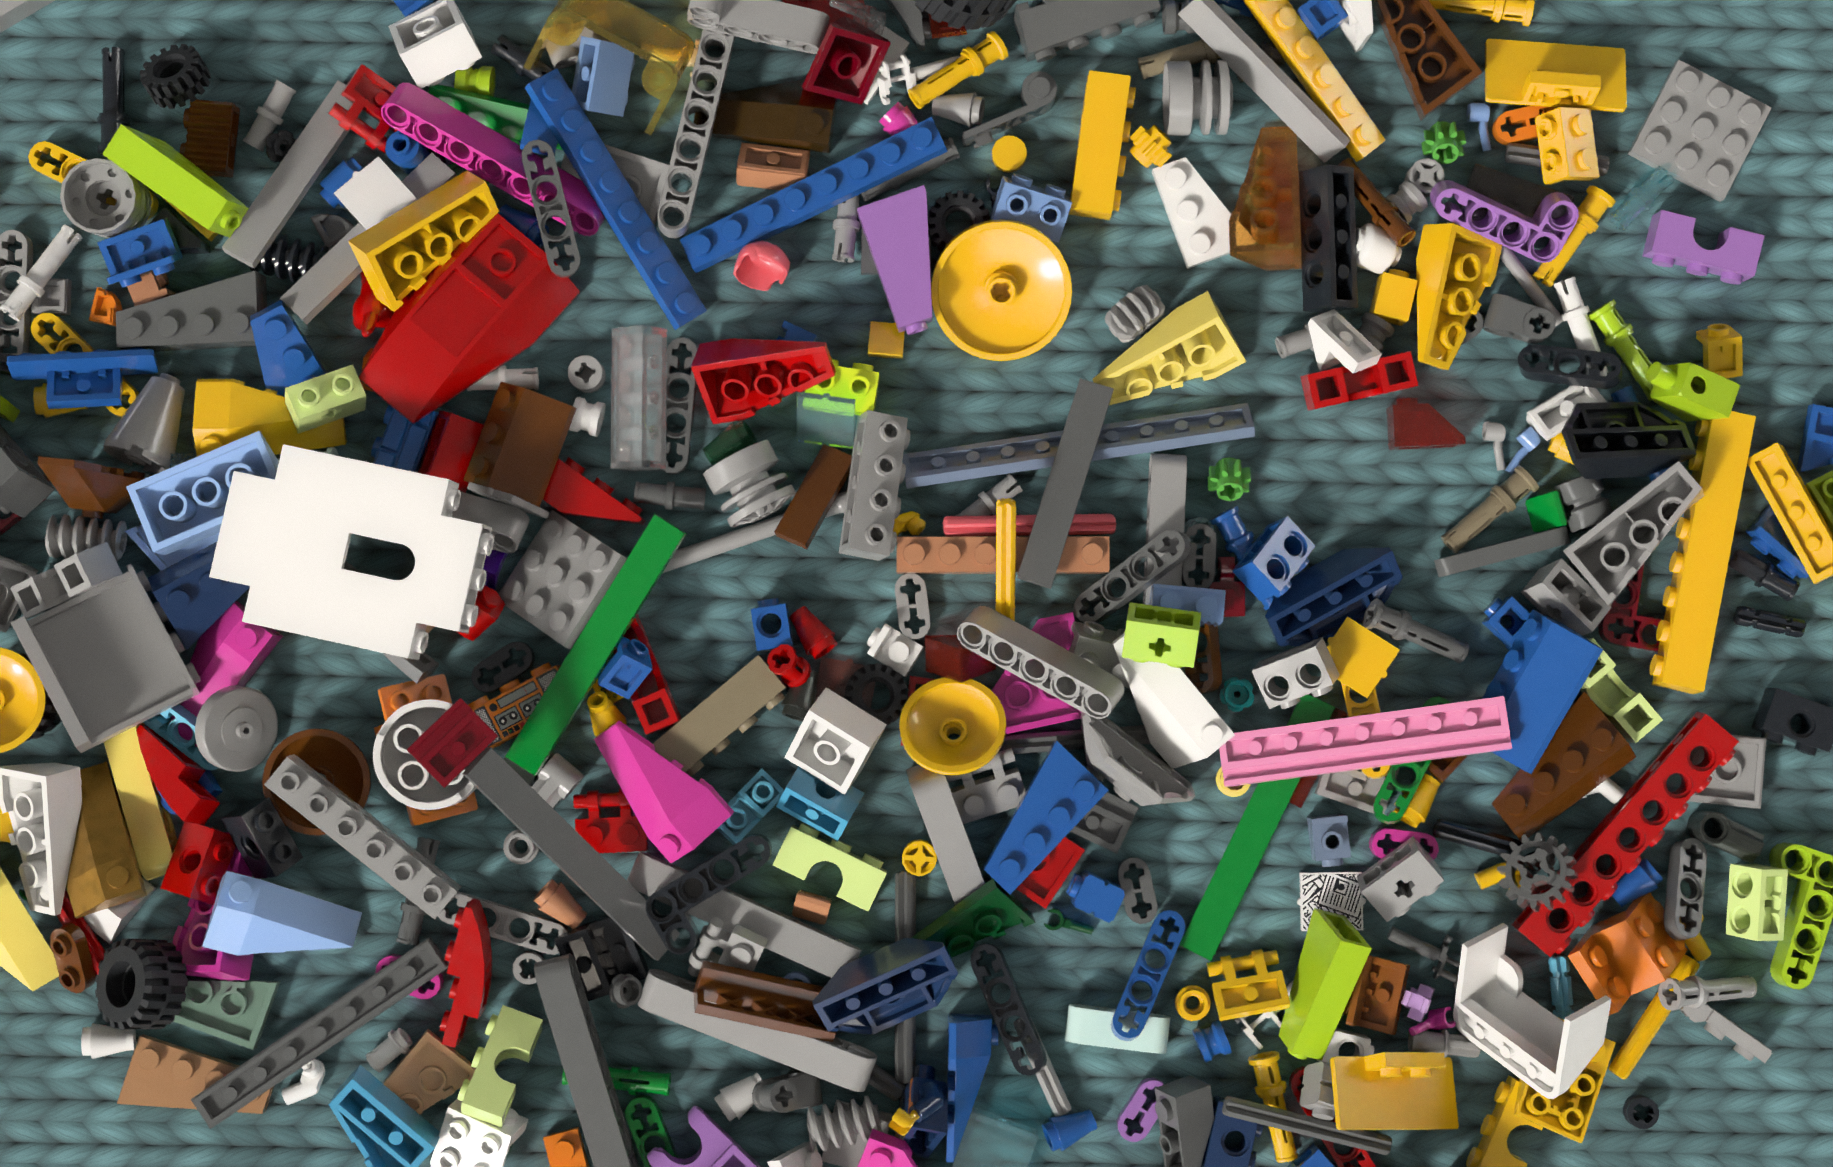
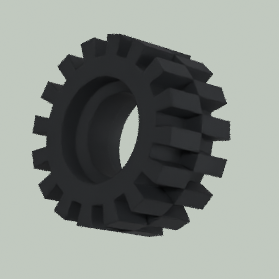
(175, 76)
(948, 205)
(885, 675)

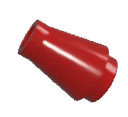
(813, 634)

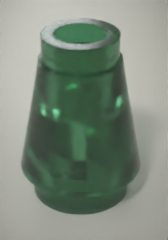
(729, 441)

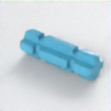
(1561, 986)

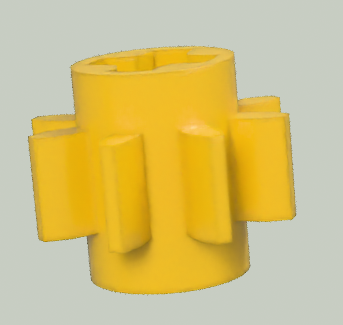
(1150, 146)

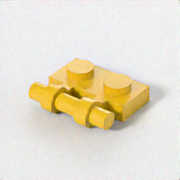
(1248, 994)

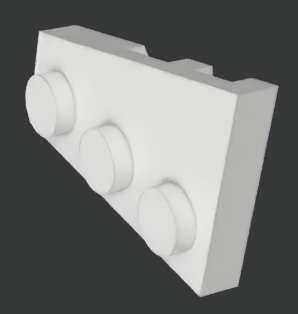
(1194, 212)

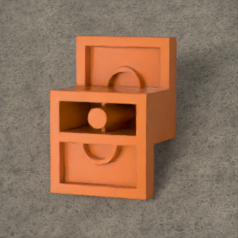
(1627, 952)

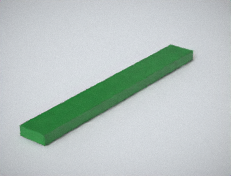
(595, 644)
(1246, 848)

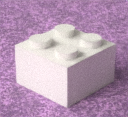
(435, 42)
(835, 740)

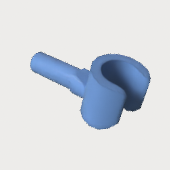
(1480, 113)
(1529, 440)

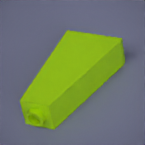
(176, 180)
(1322, 983)

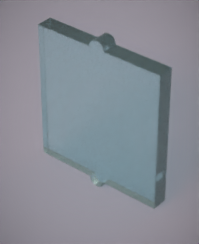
(825, 420)

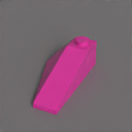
(227, 657)
(667, 801)
(189, 939)

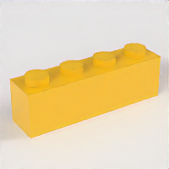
(1099, 145)

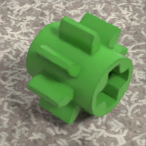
(1443, 142)
(1229, 479)

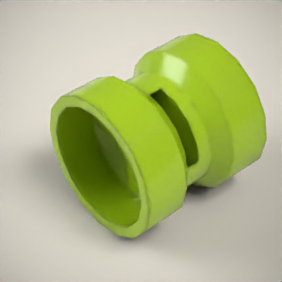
(477, 80)

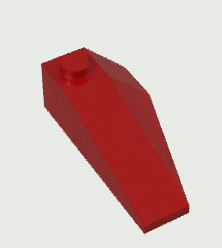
(752, 373)

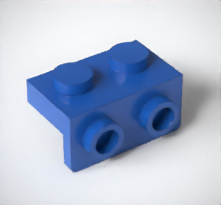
(140, 251)
(1771, 538)

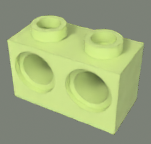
(1756, 902)

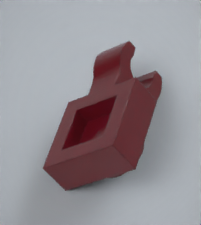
(1235, 590)

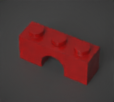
(1342, 386)

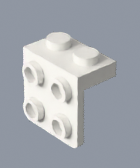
(473, 1142)

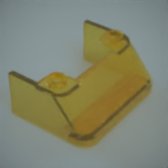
(630, 27)

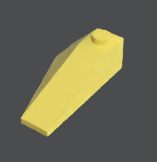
(1179, 348)
(22, 945)

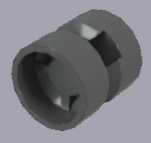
(1583, 502)

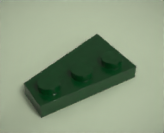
(978, 916)

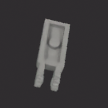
(1721, 1026)

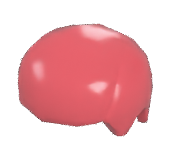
(761, 265)

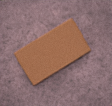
(771, 166)

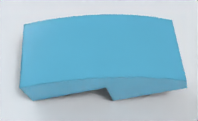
(750, 806)

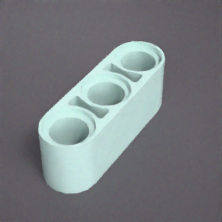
(1093, 1027)

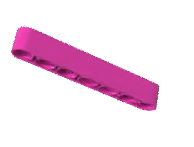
(484, 153)

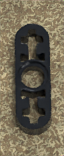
(1579, 378)

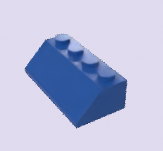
(1540, 684)

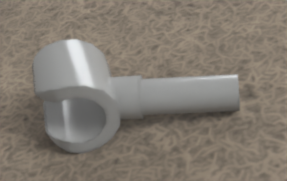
(1495, 432)

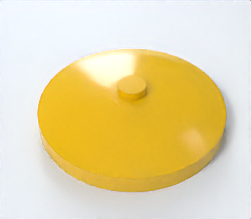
(1001, 290)

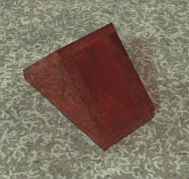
(952, 660)

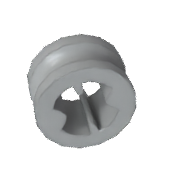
(518, 967)

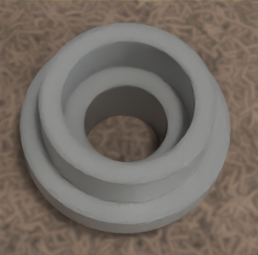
(510, 848)

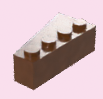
(1426, 53)
(1575, 762)

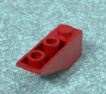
(578, 496)

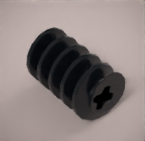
(289, 260)

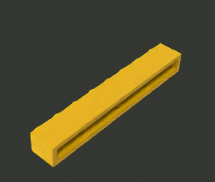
(1702, 555)

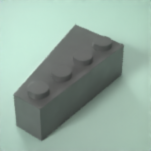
(196, 318)

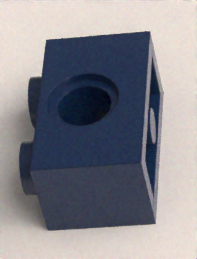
(1219, 1154)

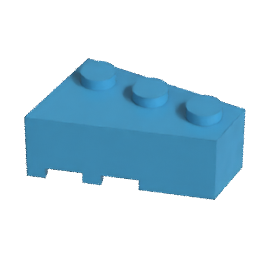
(382, 1123)

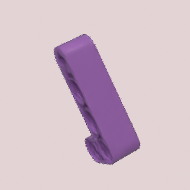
(1500, 215)

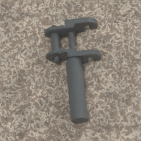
(1428, 951)

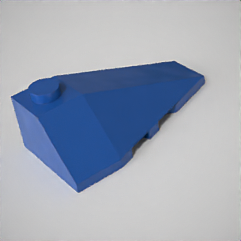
(968, 1056)

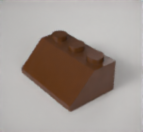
(520, 443)

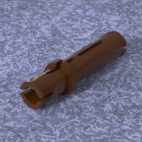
(1383, 212)

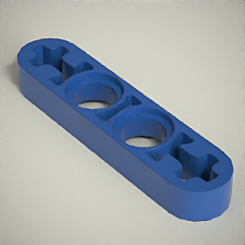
(1152, 977)

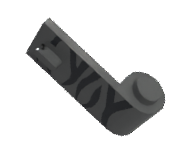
(1036, 99)

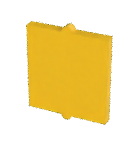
(1360, 656)

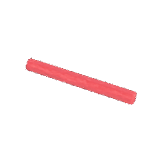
(986, 525)

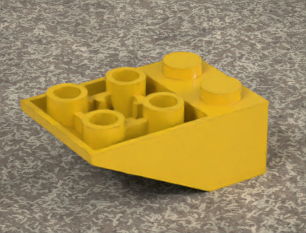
(1572, 1110)

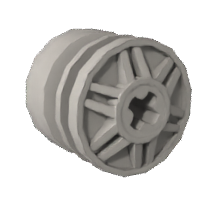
(1196, 98)
(86, 192)
(749, 483)

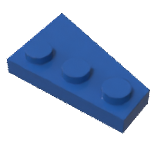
(283, 349)

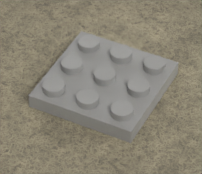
(1699, 130)
(561, 579)

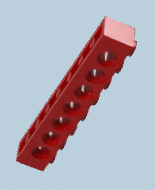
(1628, 812)

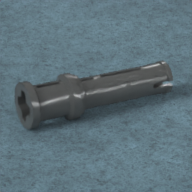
(1402, 626)

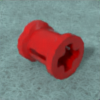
(789, 674)

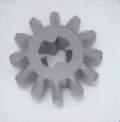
(1134, 313)

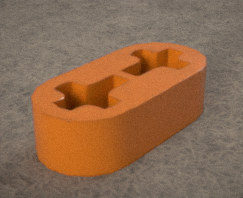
(1517, 116)

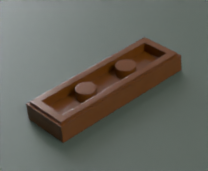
(814, 497)

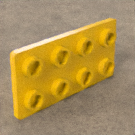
(1555, 75)
(1394, 1091)

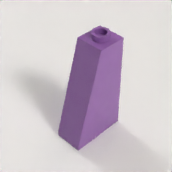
(900, 249)

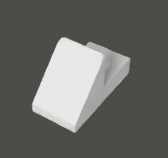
(1339, 342)

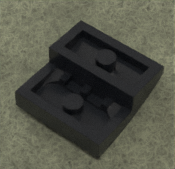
(601, 954)

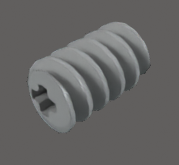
(70, 539)
(843, 1123)

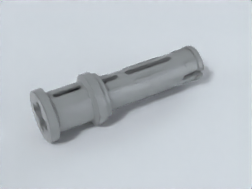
(1697, 992)

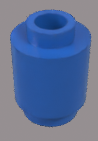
(405, 151)
(337, 178)

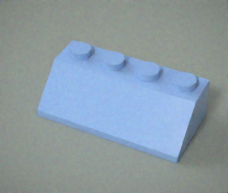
(191, 498)

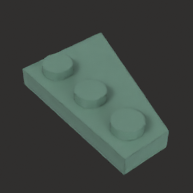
(228, 1008)

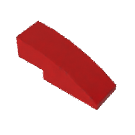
(176, 778)

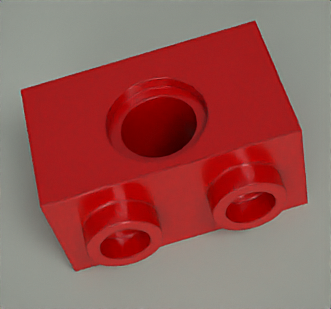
(199, 862)

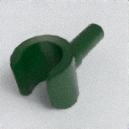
(1069, 923)

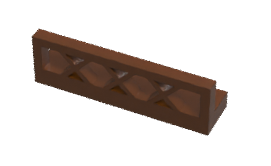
(762, 994)

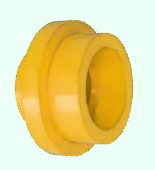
(1203, 1005)

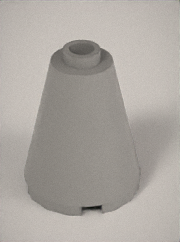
(149, 426)

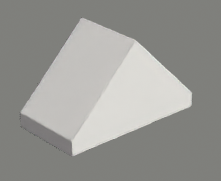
(111, 921)

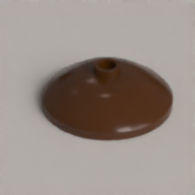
(327, 754)

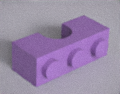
(1672, 242)

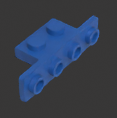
(83, 377)

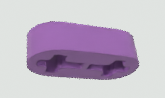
(1135, 1105)

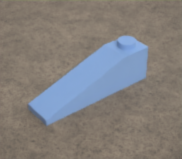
(268, 918)

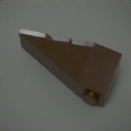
(776, 116)

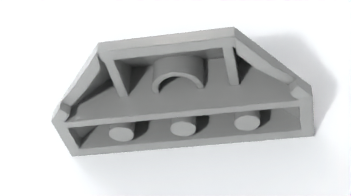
(1130, 765)

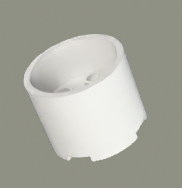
(401, 772)

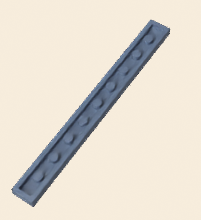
(1114, 441)

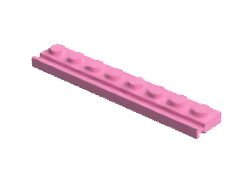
(1366, 741)

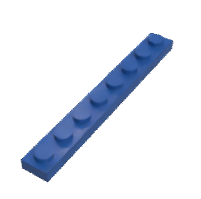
(814, 194)
(615, 198)

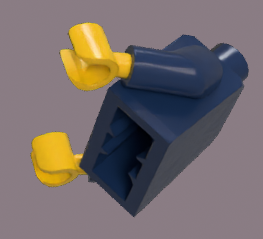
(922, 1112)

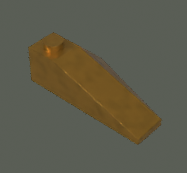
(103, 858)

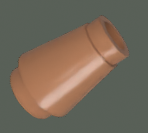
(559, 904)

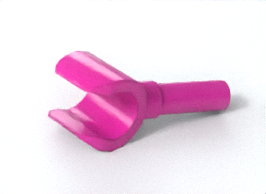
(1435, 1021)

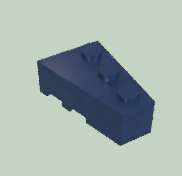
(191, 596)

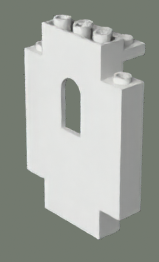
(294, 539)

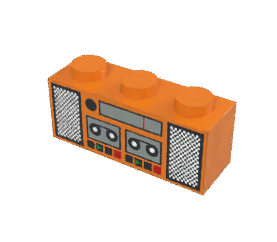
(514, 705)

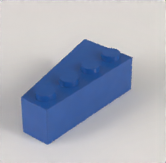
(1048, 811)

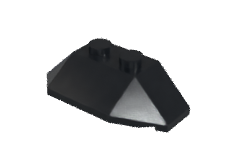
(1624, 440)

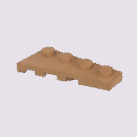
(173, 1075)

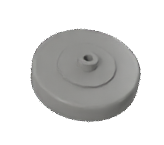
(236, 728)

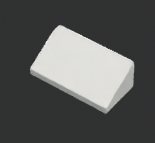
(1552, 414)

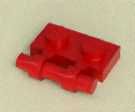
(367, 93)
(609, 833)

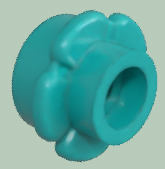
(1246, 695)

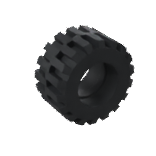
(141, 984)

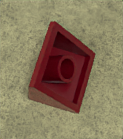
(846, 61)

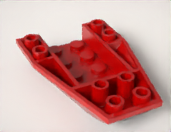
(466, 320)

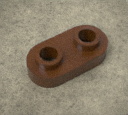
(72, 958)

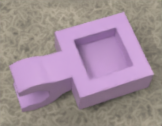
(1418, 1001)

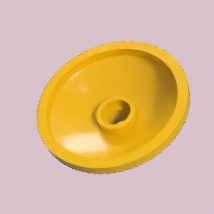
(20, 700)
(950, 708)

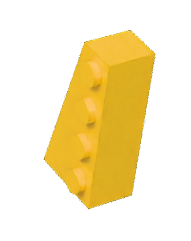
(421, 236)

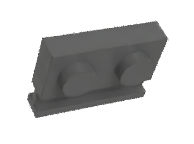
(1107, 822)

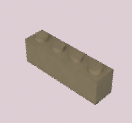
(720, 715)

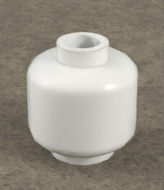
(1376, 249)

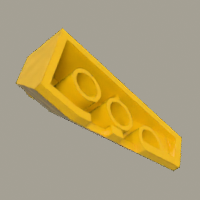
(231, 411)

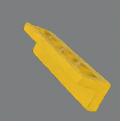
(1795, 510)

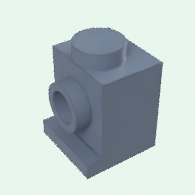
(1319, 829)

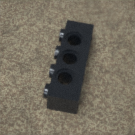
(1328, 238)

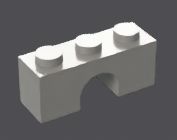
(66, 580)

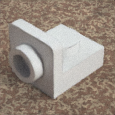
(894, 649)

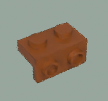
(1378, 995)

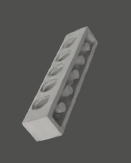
(363, 835)

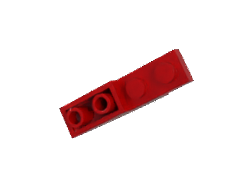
(471, 961)

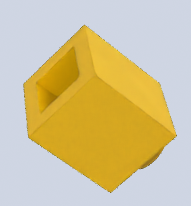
(1393, 296)

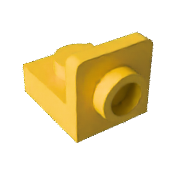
(1722, 350)

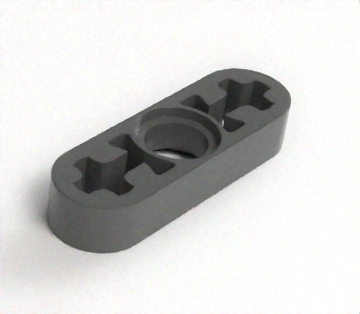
(1675, 901)

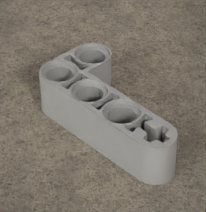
(762, 22)
(946, 832)

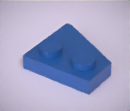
(1817, 439)

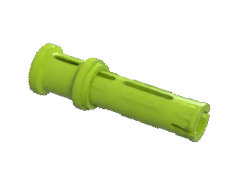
(1620, 336)

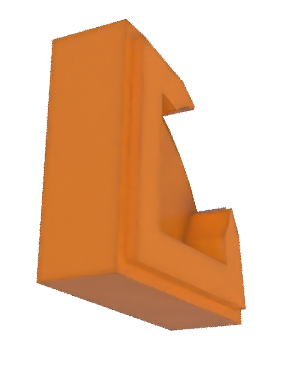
(105, 307)

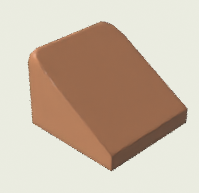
(811, 907)

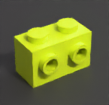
(852, 383)

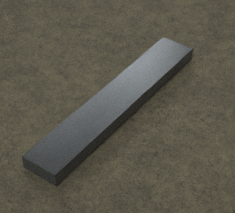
(1065, 483)

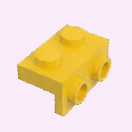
(1567, 145)

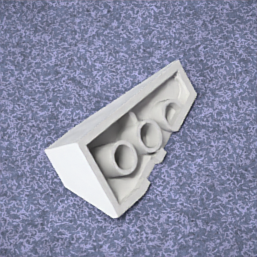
(1173, 711)
(44, 814)

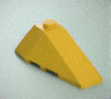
(1451, 277)

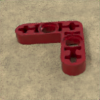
(1626, 614)

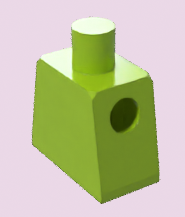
(1691, 391)

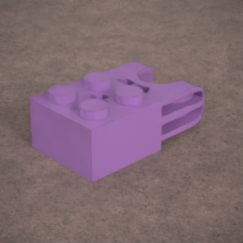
(716, 1147)

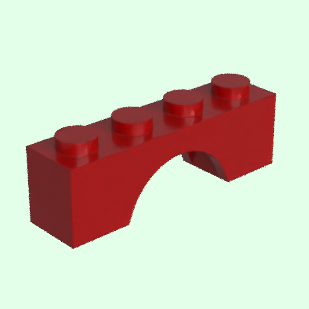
(653, 697)

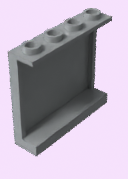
(107, 659)

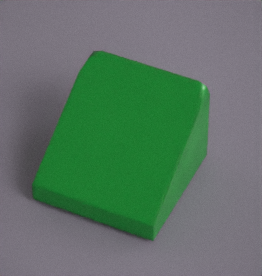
(1546, 511)

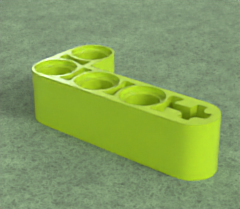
(1799, 917)

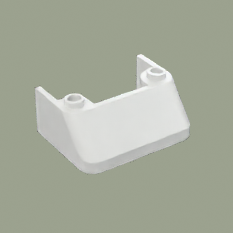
(1515, 1027)

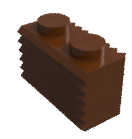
(211, 136)

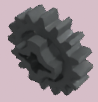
(1541, 859)

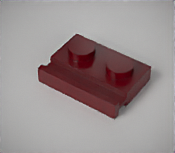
(452, 743)

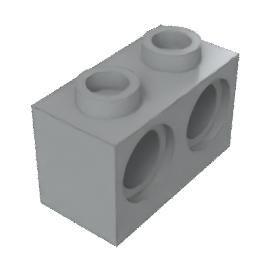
(1292, 667)

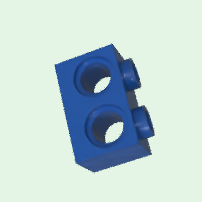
(1274, 559)

